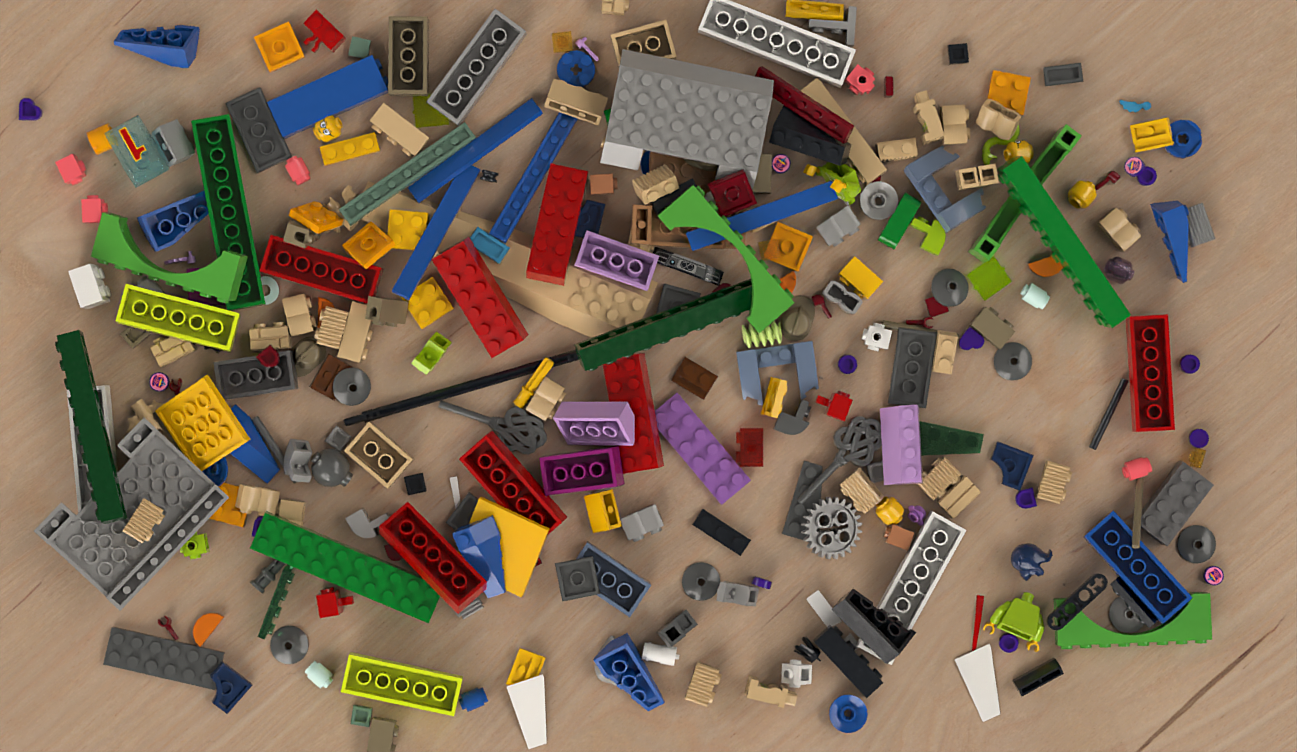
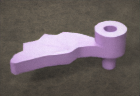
(580, 43)
(190, 259)

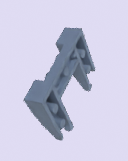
(920, 175)
(797, 353)

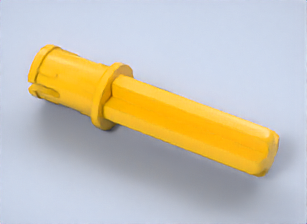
(529, 389)

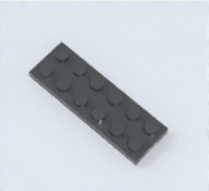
(162, 657)

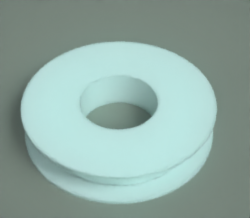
(274, 289)

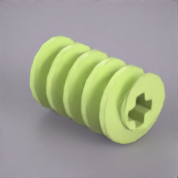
(769, 333)

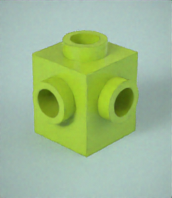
(201, 546)

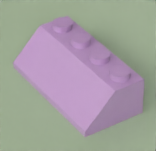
(616, 260)
(596, 423)
(901, 445)

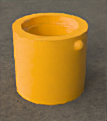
(98, 139)

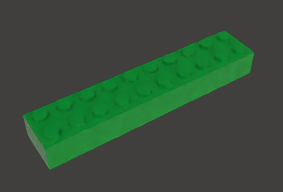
(227, 203)
(1063, 242)
(345, 566)

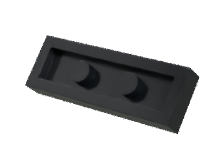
(721, 532)
(1133, 602)

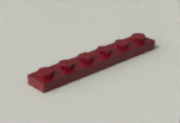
(807, 107)

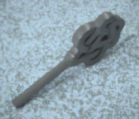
(533, 430)
(870, 436)

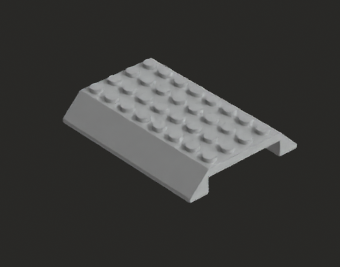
(687, 114)
(114, 559)

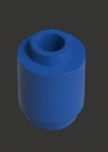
(473, 699)

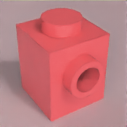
(71, 169)
(93, 208)

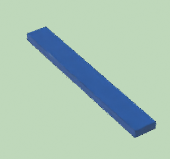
(475, 150)
(532, 177)
(767, 214)
(435, 232)

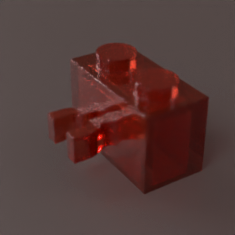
(750, 447)

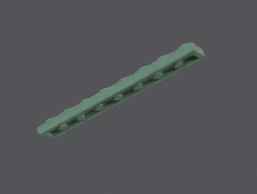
(407, 174)

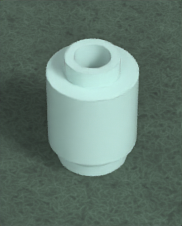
(1034, 296)
(319, 675)

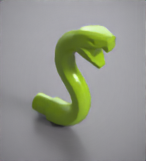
(986, 155)

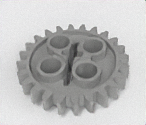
(830, 509)

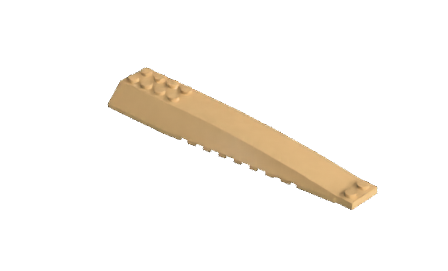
(584, 303)

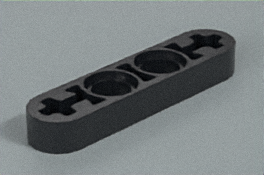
(1079, 604)

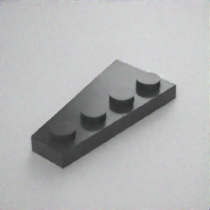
(808, 474)

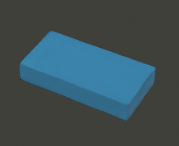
(489, 245)

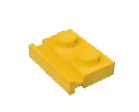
(1152, 134)
(773, 400)
(525, 666)

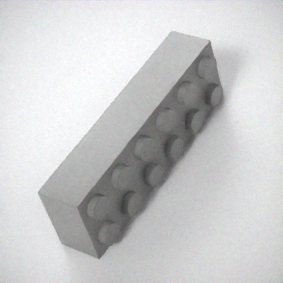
(477, 67)

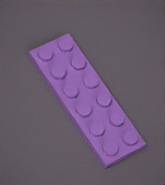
(700, 449)

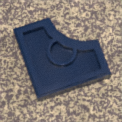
(590, 218)
(1013, 464)
(229, 687)

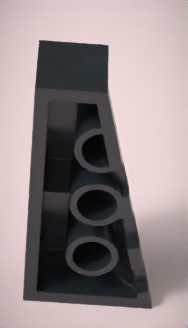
(804, 137)
(873, 626)

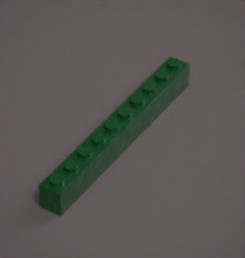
(664, 326)
(91, 427)

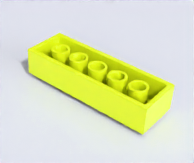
(178, 318)
(401, 684)

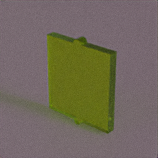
(426, 115)
(989, 278)

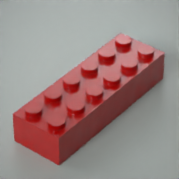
(557, 224)
(320, 270)
(480, 297)
(1150, 373)
(629, 382)
(510, 482)
(432, 557)

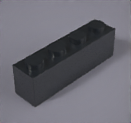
(848, 661)

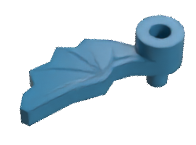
(1133, 106)

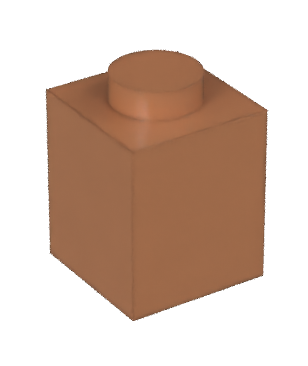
(603, 184)
(898, 536)

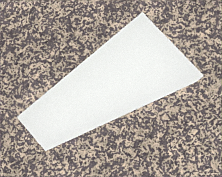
(980, 680)
(529, 705)

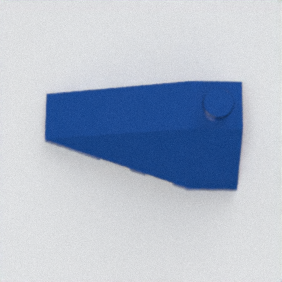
(169, 46)
(1173, 221)
(171, 222)
(254, 453)
(481, 549)
(626, 668)

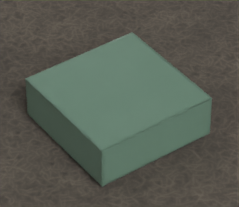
(359, 47)
(361, 715)

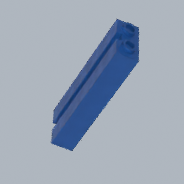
(329, 96)

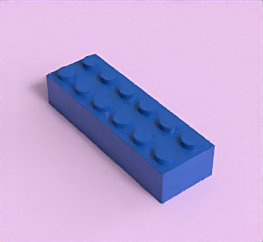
(1138, 567)

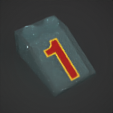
(137, 151)

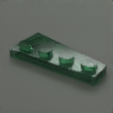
(947, 440)
(279, 595)

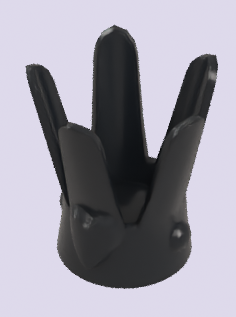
(809, 651)

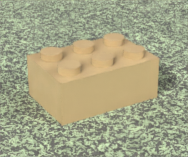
(647, 39)
(379, 454)

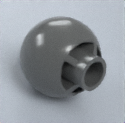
(331, 468)

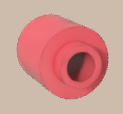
(297, 170)
(1136, 468)

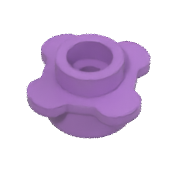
(916, 514)

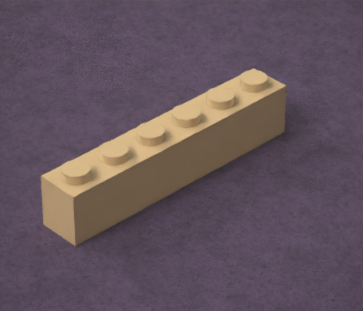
(860, 155)

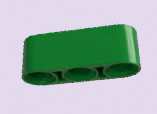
(899, 221)

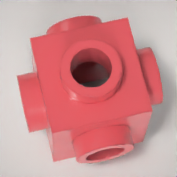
(860, 73)

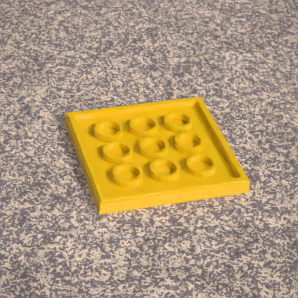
(202, 424)
(519, 543)

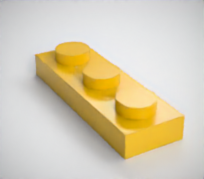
(814, 10)
(349, 149)

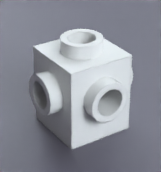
(884, 337)
(792, 674)

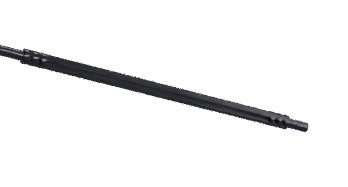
(458, 389)

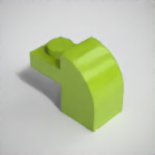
(934, 236)
(431, 353)

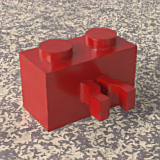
(323, 31)
(837, 405)
(331, 603)

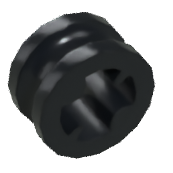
(489, 176)

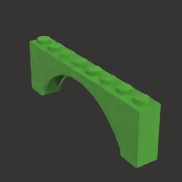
(1045, 164)
(116, 246)
(767, 295)
(1187, 624)

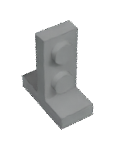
(837, 27)

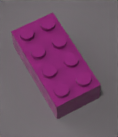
(581, 470)

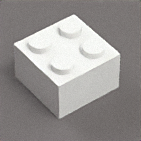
(90, 286)

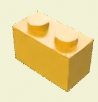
(860, 278)
(602, 511)

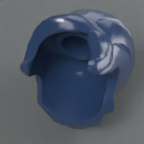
(1027, 560)

